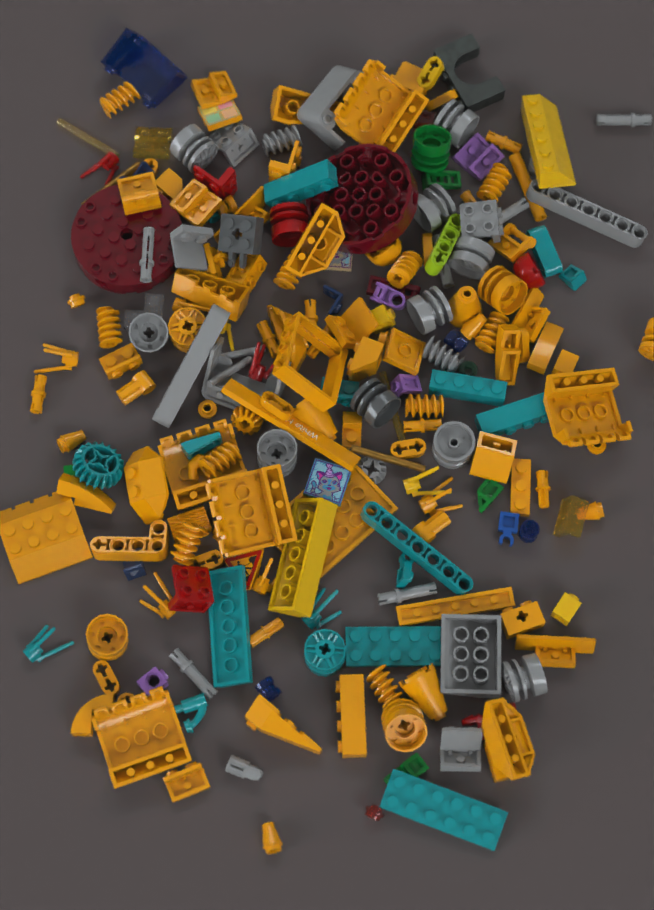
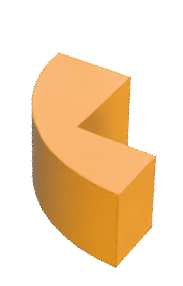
(82, 723)

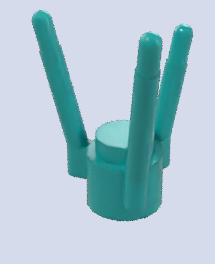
(315, 618)
(34, 650)

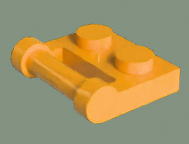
(511, 248)

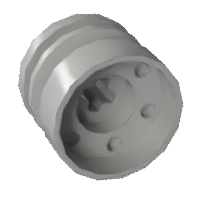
(459, 124)
(193, 147)
(434, 207)
(429, 309)
(139, 326)
(277, 443)
(527, 676)

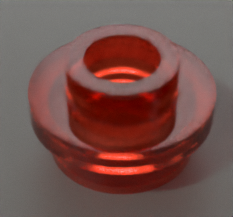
(374, 812)

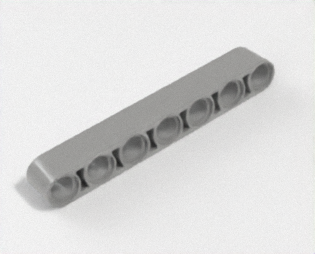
(594, 215)
(191, 365)

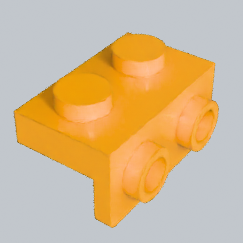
(186, 782)

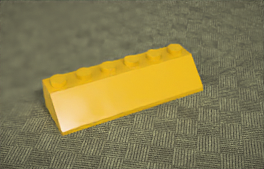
(546, 142)
(303, 559)

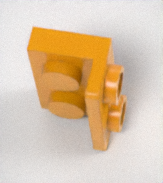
(250, 274)
(121, 361)

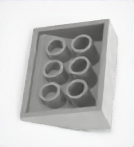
(471, 655)

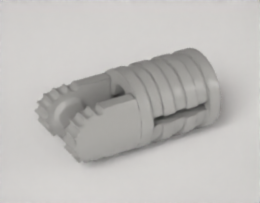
(243, 768)

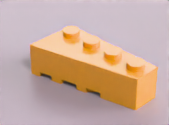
(209, 290)

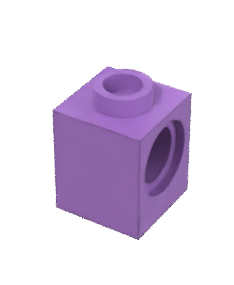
(143, 682)

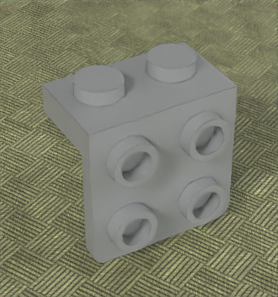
(481, 220)
(460, 749)

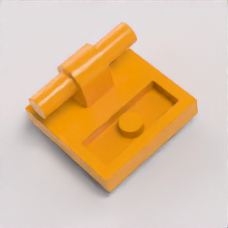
(139, 193)

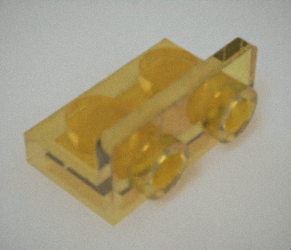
(571, 517)

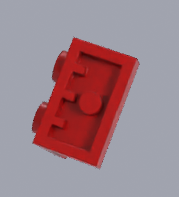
(192, 589)

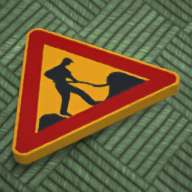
(250, 560)

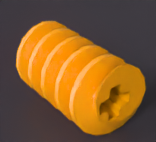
(118, 98)
(494, 183)
(404, 269)
(285, 277)
(108, 327)
(488, 334)
(424, 405)
(220, 458)
(187, 543)
(383, 686)

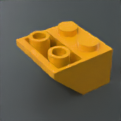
(365, 360)
(493, 457)

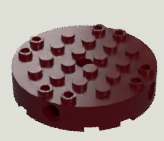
(372, 197)
(101, 246)

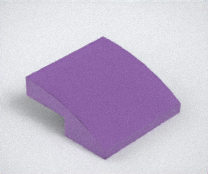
(478, 156)

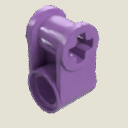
(387, 296)

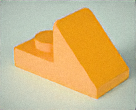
(351, 429)

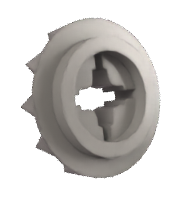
(379, 465)

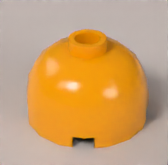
(386, 255)

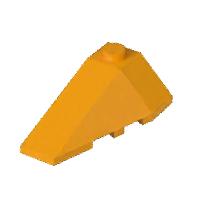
(286, 104)
(268, 720)

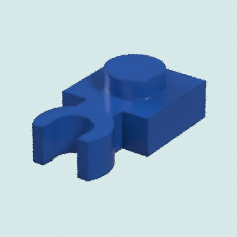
(508, 525)

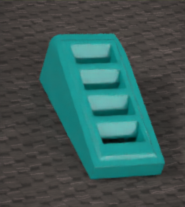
(201, 445)

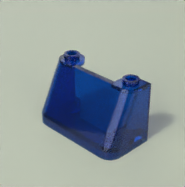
(143, 67)

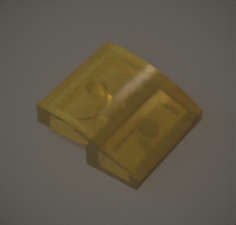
(152, 143)

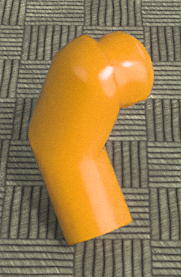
(193, 467)

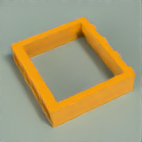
(328, 396)

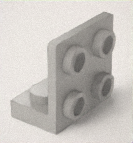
(235, 142)
(189, 248)

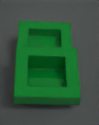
(414, 766)

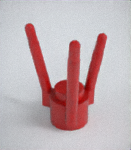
(108, 162)
(257, 370)

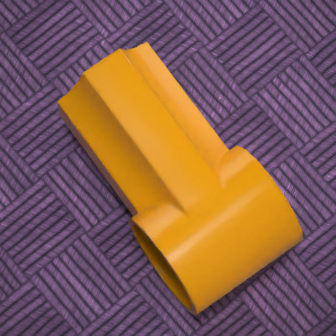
(140, 385)
(431, 527)

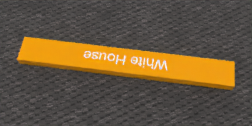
(294, 426)

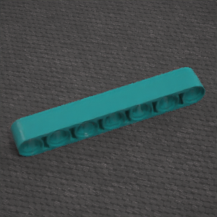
(413, 539)

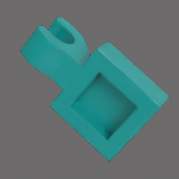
(405, 572)

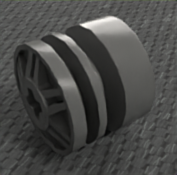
(375, 403)

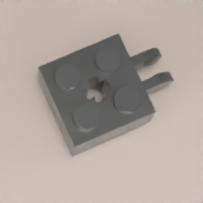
(230, 238)

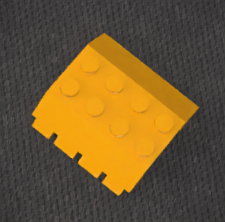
(379, 108)
(584, 408)
(193, 492)
(251, 510)
(43, 536)
(140, 737)

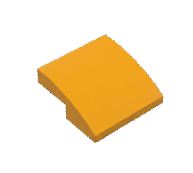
(213, 90)
(196, 203)

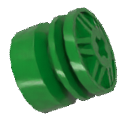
(431, 148)

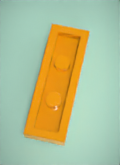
(520, 487)

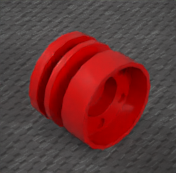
(288, 223)

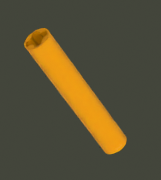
(524, 180)

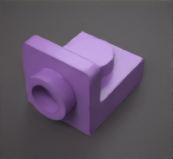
(406, 384)

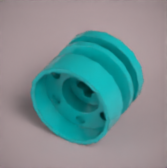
(333, 660)

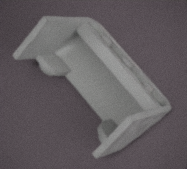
(316, 111)
(217, 364)

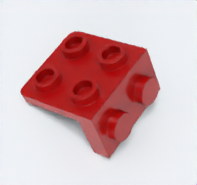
(221, 187)

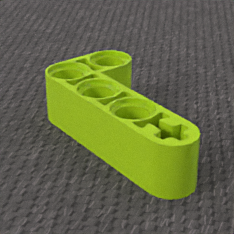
(444, 245)

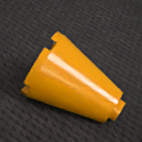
(464, 306)
(315, 418)
(424, 690)

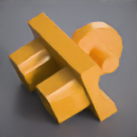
(215, 260)

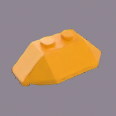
(317, 243)
(299, 350)
(147, 484)
(507, 739)

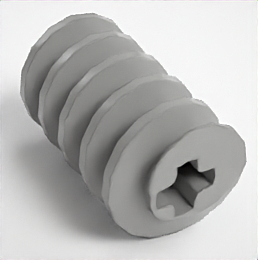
(280, 140)
(441, 356)

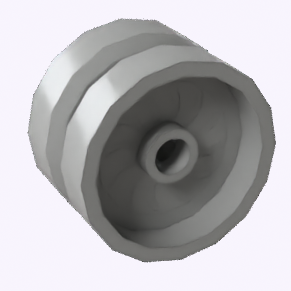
(471, 257)
(452, 434)

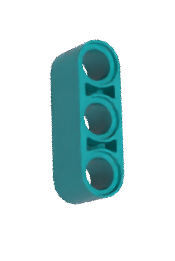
(545, 252)

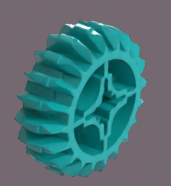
(96, 470)

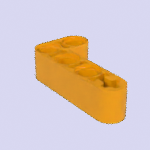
(101, 544)

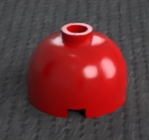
(526, 269)

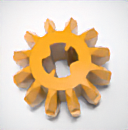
(246, 420)

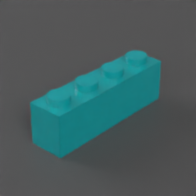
(301, 184)
(467, 388)
(513, 416)

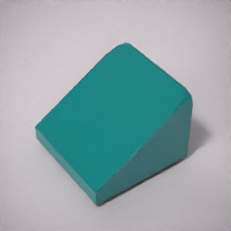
(573, 277)

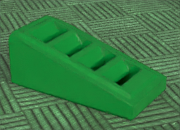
(441, 175)

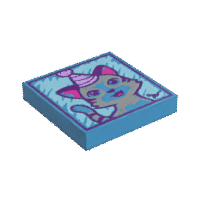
(327, 481)

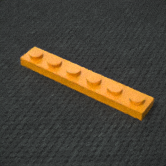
(462, 604)

